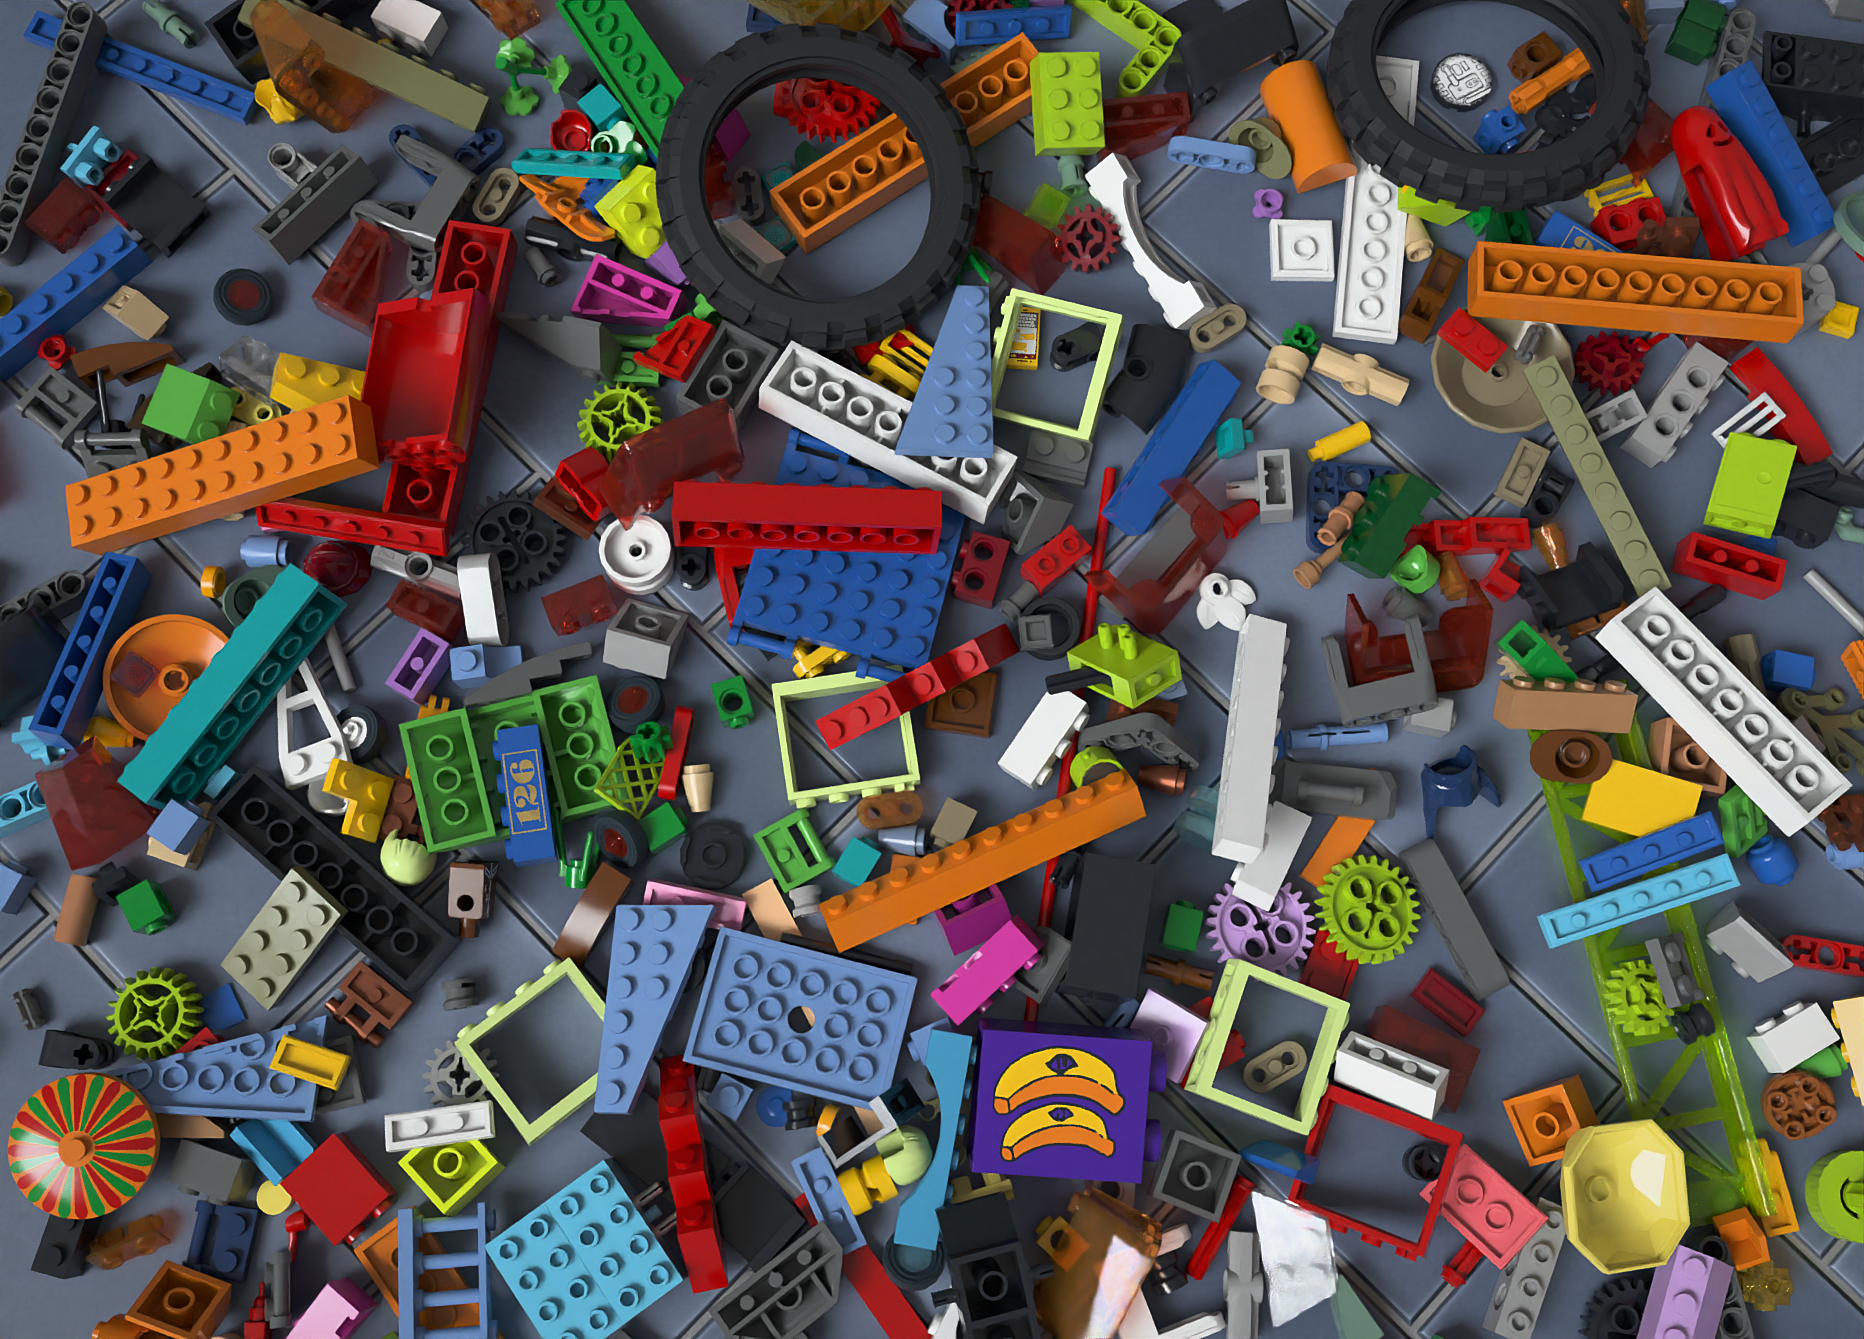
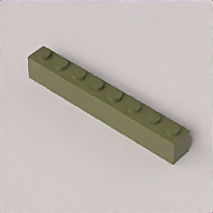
(387, 69)
(1596, 476)

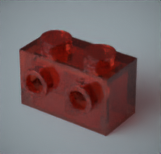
(717, 191)
(580, 606)

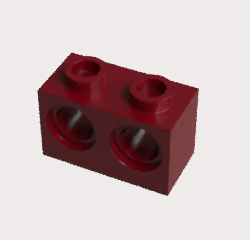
(986, 571)

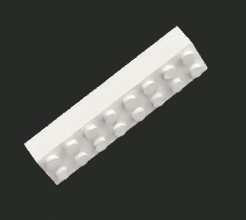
(868, 425)
(1723, 712)

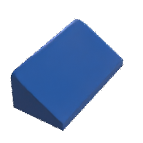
(1282, 1160)

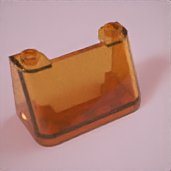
(1096, 1267)

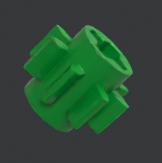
(1301, 335)
(651, 741)

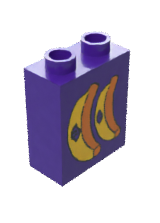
(1064, 1100)

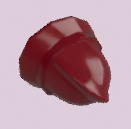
(339, 566)

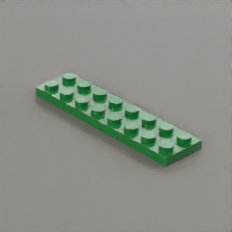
(627, 61)

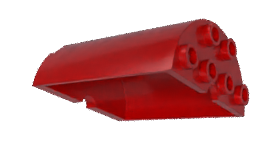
(426, 377)

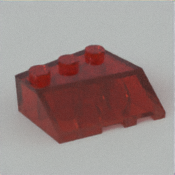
(90, 807)

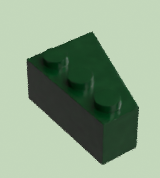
(1383, 522)

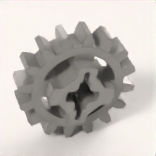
(445, 1076)

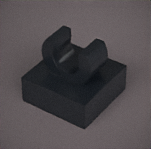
(113, 883)

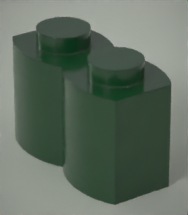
(1695, 31)

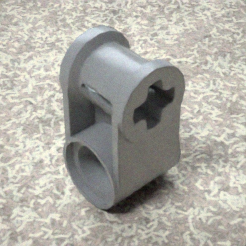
(293, 172)

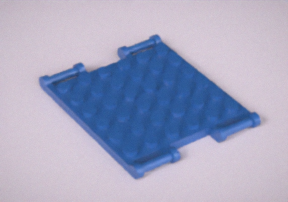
(846, 600)

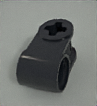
(1082, 345)
(1548, 495)
(693, 558)
(73, 1051)

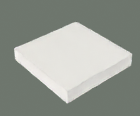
(1301, 250)

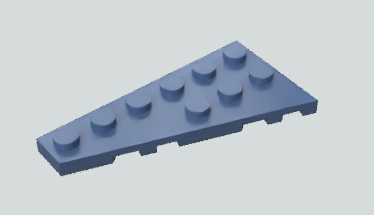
(955, 394)
(645, 982)
(231, 1079)

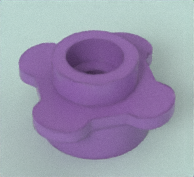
(1268, 196)

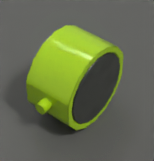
(1093, 765)

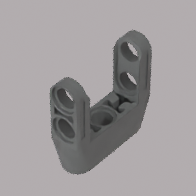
(445, 201)
(1387, 697)

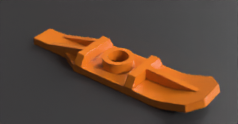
(567, 210)

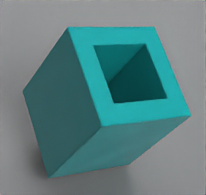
(602, 109)
(858, 861)

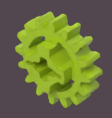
(1637, 998)

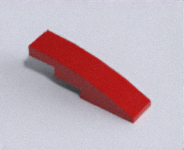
(1798, 425)
(1470, 536)

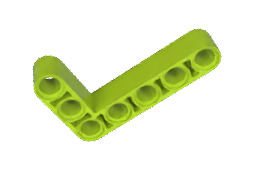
(1147, 40)

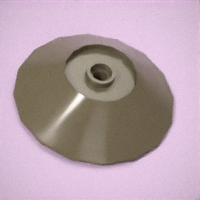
(1501, 402)

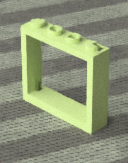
(1003, 341)
(833, 685)
(500, 1013)
(1216, 1036)

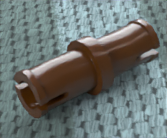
(1179, 972)

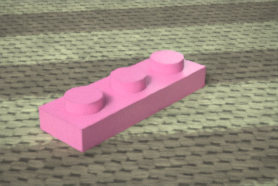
(730, 908)

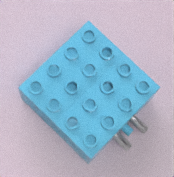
(589, 1256)

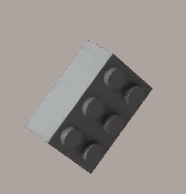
(729, 369)

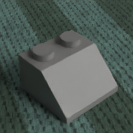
(644, 638)
(1747, 943)

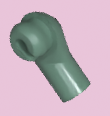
(1845, 527)

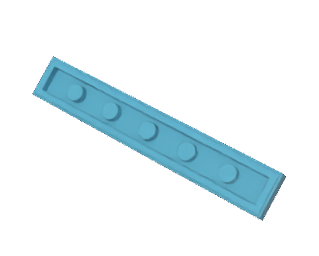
(1638, 900)

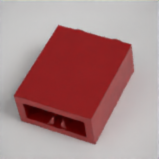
(339, 1189)

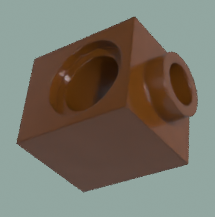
(1540, 50)

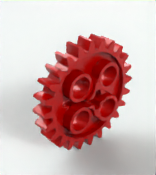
(827, 108)

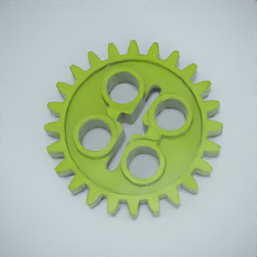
(1367, 909)

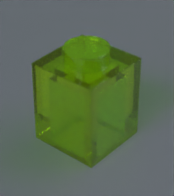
(1046, 205)

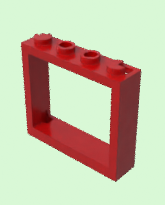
(1400, 1119)

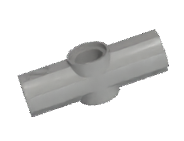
(404, 563)
(1242, 1285)

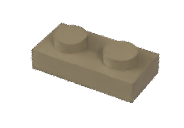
(1521, 472)

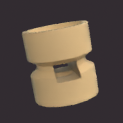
(1282, 374)

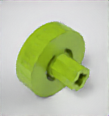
(1824, 1199)

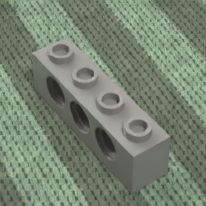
(1705, 371)
(1526, 1278)

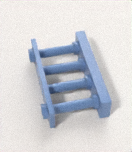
(412, 1263)

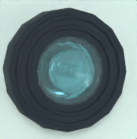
(912, 1266)

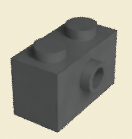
(212, 1171)

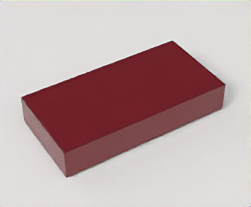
(1447, 1002)

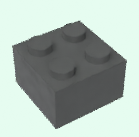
(1194, 1175)

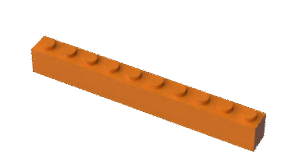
(982, 860)

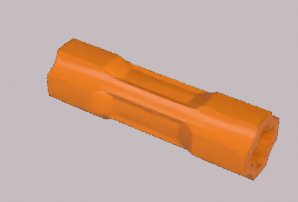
(1535, 91)

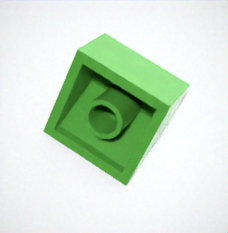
(190, 406)

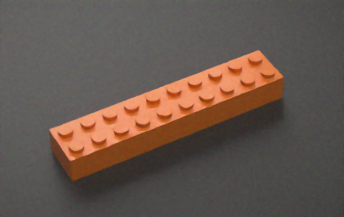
(886, 157)
(1635, 292)
(222, 476)

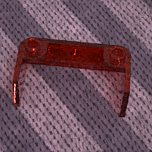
(668, 453)
(1155, 604)
(1455, 649)

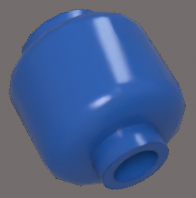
(1772, 861)

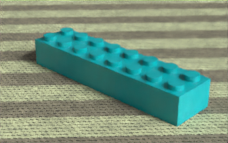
(233, 690)

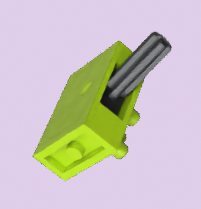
(1753, 483)
(1119, 666)

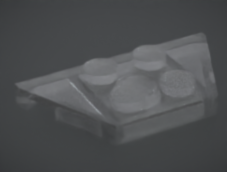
(1294, 1256)

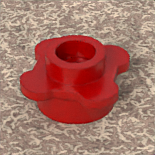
(51, 346)

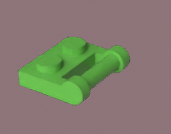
(627, 369)
(1740, 821)
(786, 857)

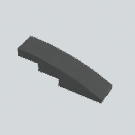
(518, 680)

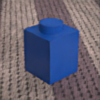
(1787, 670)

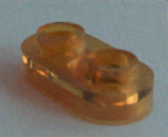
(889, 809)

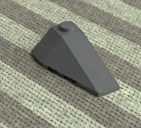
(574, 342)

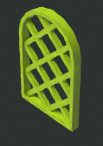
(599, 789)

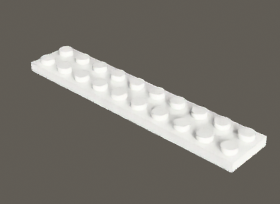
(1374, 230)

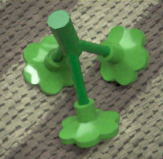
(516, 58)

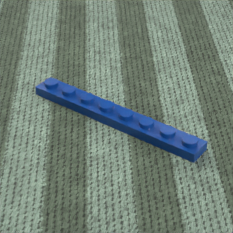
(156, 73)

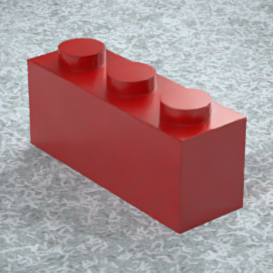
(1728, 566)

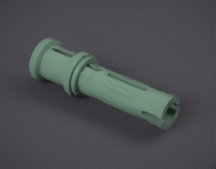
(1072, 175)

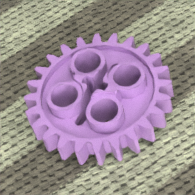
(1286, 915)

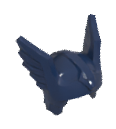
(1454, 783)

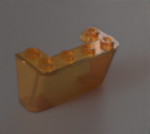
(300, 74)

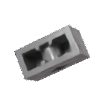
(1615, 415)

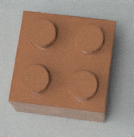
(1680, 756)

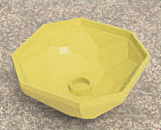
(1624, 1195)

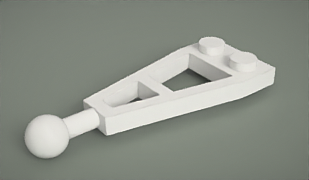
(312, 761)

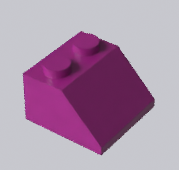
(973, 919)

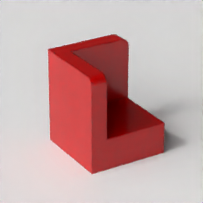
(1501, 577)

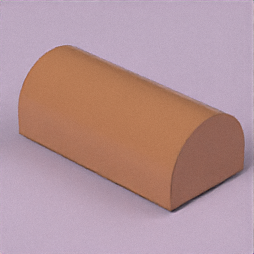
(77, 911)

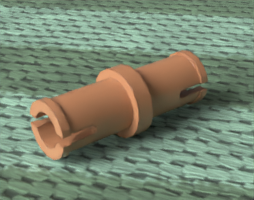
(1340, 518)

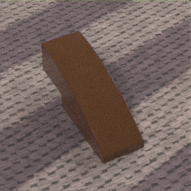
(1430, 295)
(125, 362)
(592, 914)

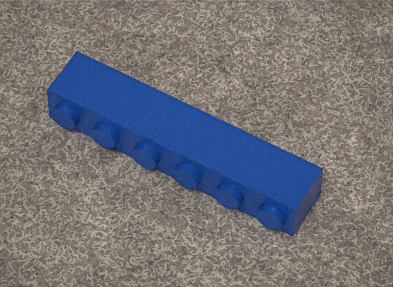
(1759, 126)
(68, 298)
(1171, 448)
(79, 671)

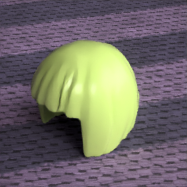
(405, 861)
(905, 1154)

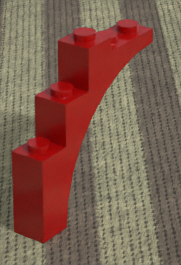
(917, 686)
(689, 1176)

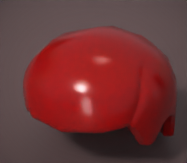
(572, 131)

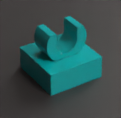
(1232, 438)

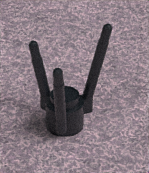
(106, 424)

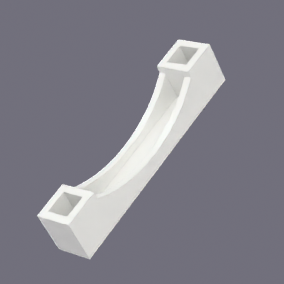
(1115, 186)

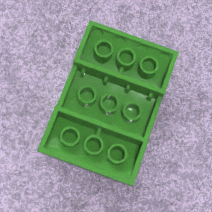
(457, 771)

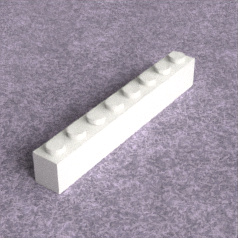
(1250, 741)

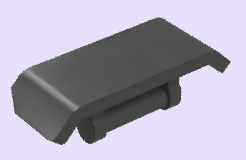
(1334, 790)

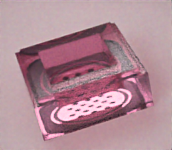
(134, 674)

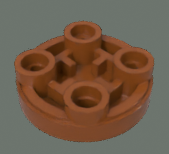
(1798, 1104)

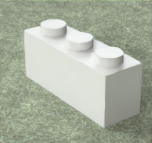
(1045, 738)
(1262, 879)
(1391, 1075)

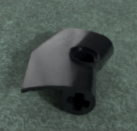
(1162, 360)

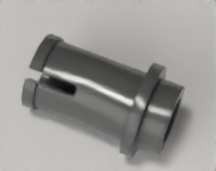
(547, 272)
(1018, 601)

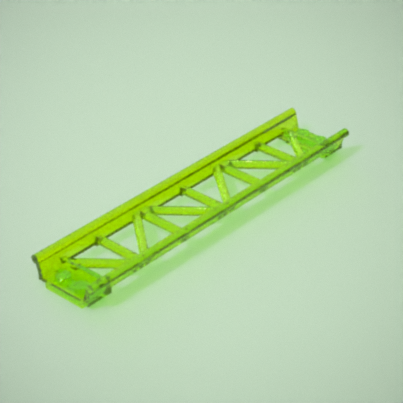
(1722, 1190)

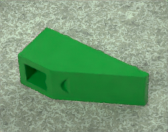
(1532, 654)

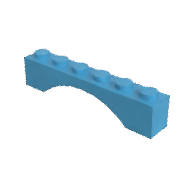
(947, 1062)

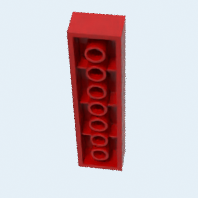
(806, 517)

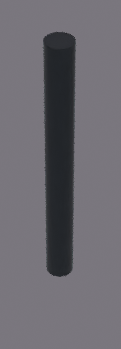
(851, 954)

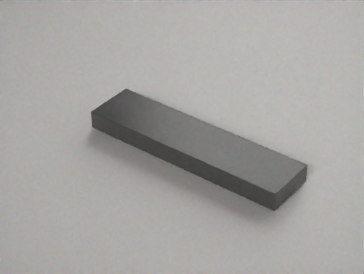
(1156, 555)

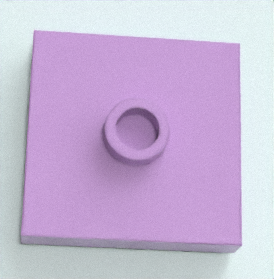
(1172, 1030)

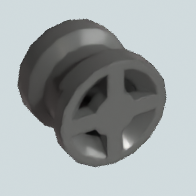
(459, 994)

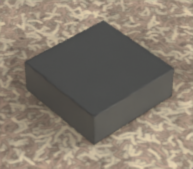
(1035, 632)

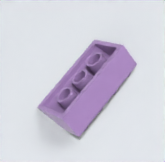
(1686, 1297)

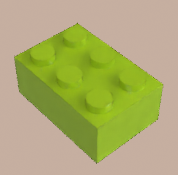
(1067, 103)

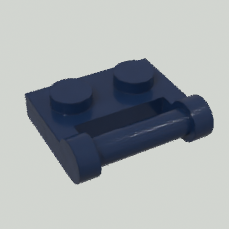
(232, 1244)

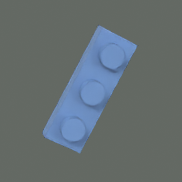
(827, 1198)

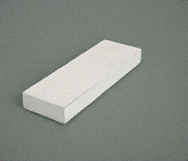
(439, 1126)

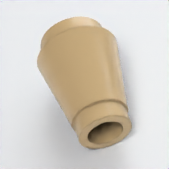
(1417, 240)
(698, 786)

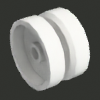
(653, 555)

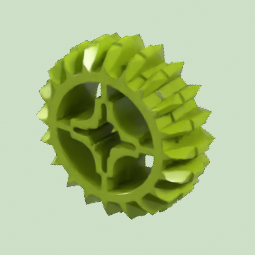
(624, 400)
(136, 994)

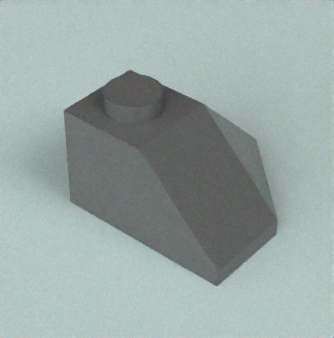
(1031, 512)

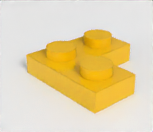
(367, 797)

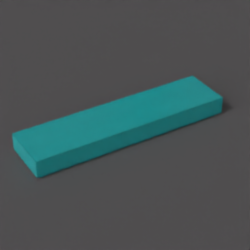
(573, 163)

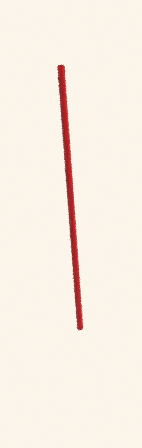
(1087, 631)

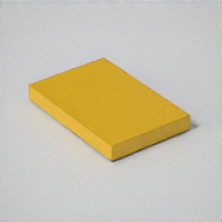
(1639, 800)

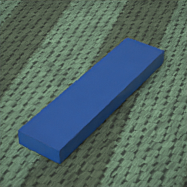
(1005, 24)
(1651, 851)

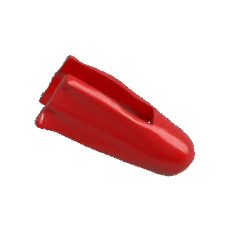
(1724, 186)

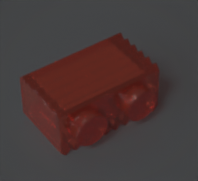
(64, 216)
(426, 610)

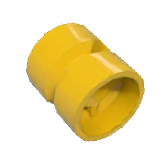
(867, 1185)

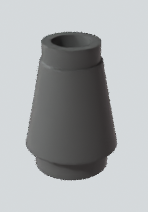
(1402, 603)

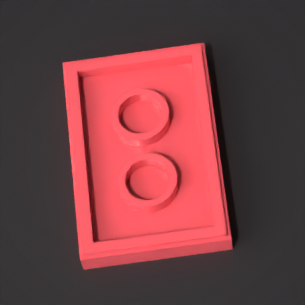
(1487, 1209)

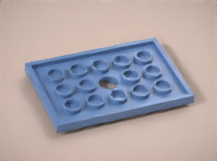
(746, 1009)

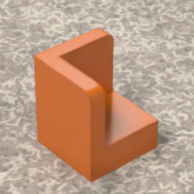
(1743, 1238)

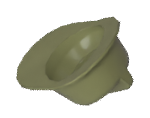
(1266, 139)

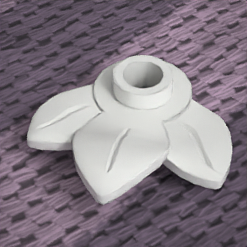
(1227, 605)

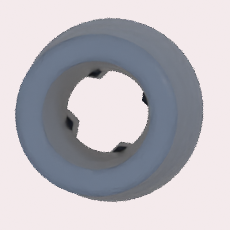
(905, 839)

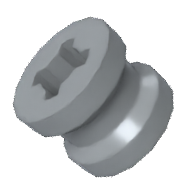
(806, 900)

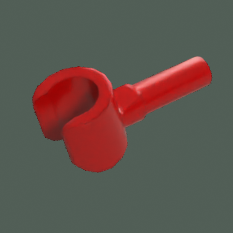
(1645, 346)
(294, 1223)

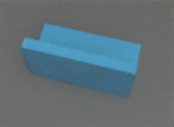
(274, 1146)

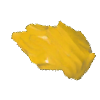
(279, 109)

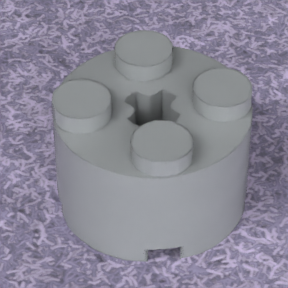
(1817, 294)

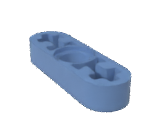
(1212, 154)

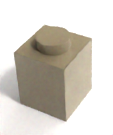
(952, 823)

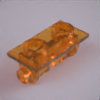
(113, 1248)

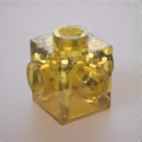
(1766, 1285)

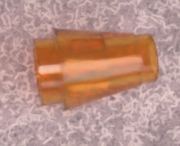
(1551, 545)
(1452, 577)

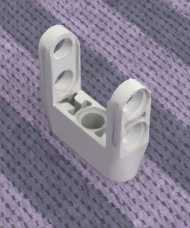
(1138, 1319)

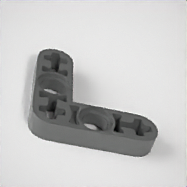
(414, 268)
(1144, 730)

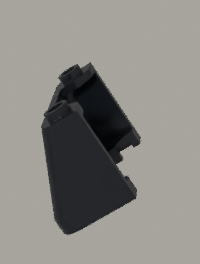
(28, 653)

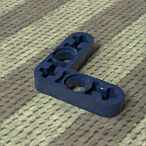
(469, 148)
(1337, 486)

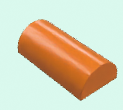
(1302, 109)

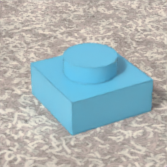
(221, 782)

